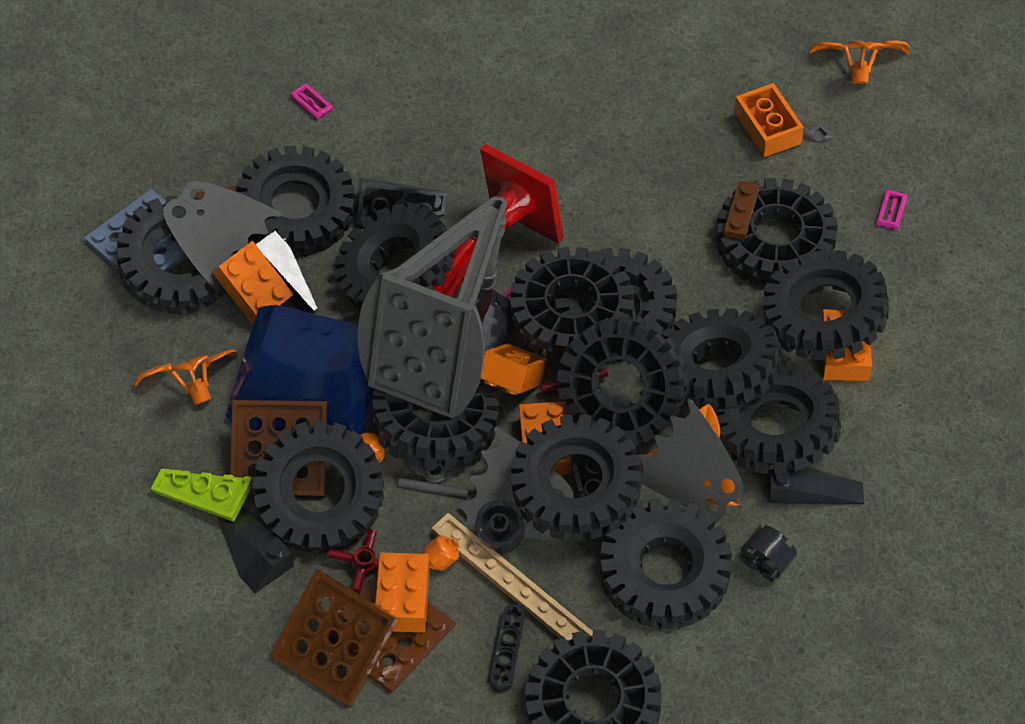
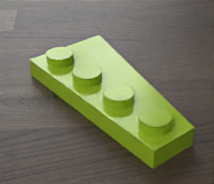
(204, 491)

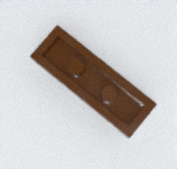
(741, 210)

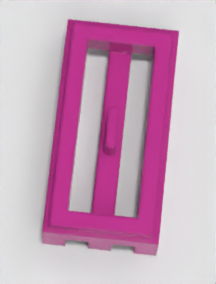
(316, 115)
(887, 223)

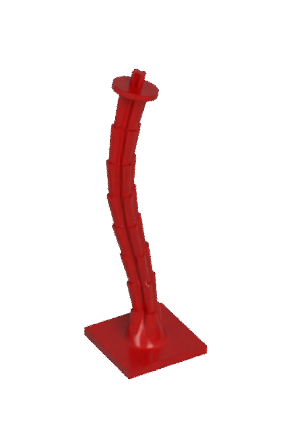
(529, 200)

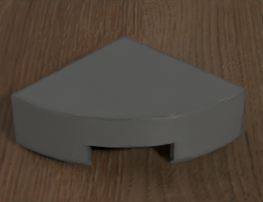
(819, 134)

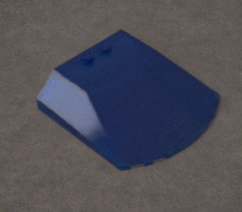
(304, 359)

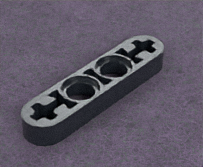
(508, 648)

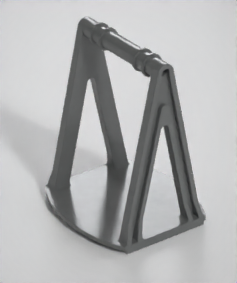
(425, 341)

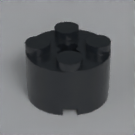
(500, 513)
(768, 552)

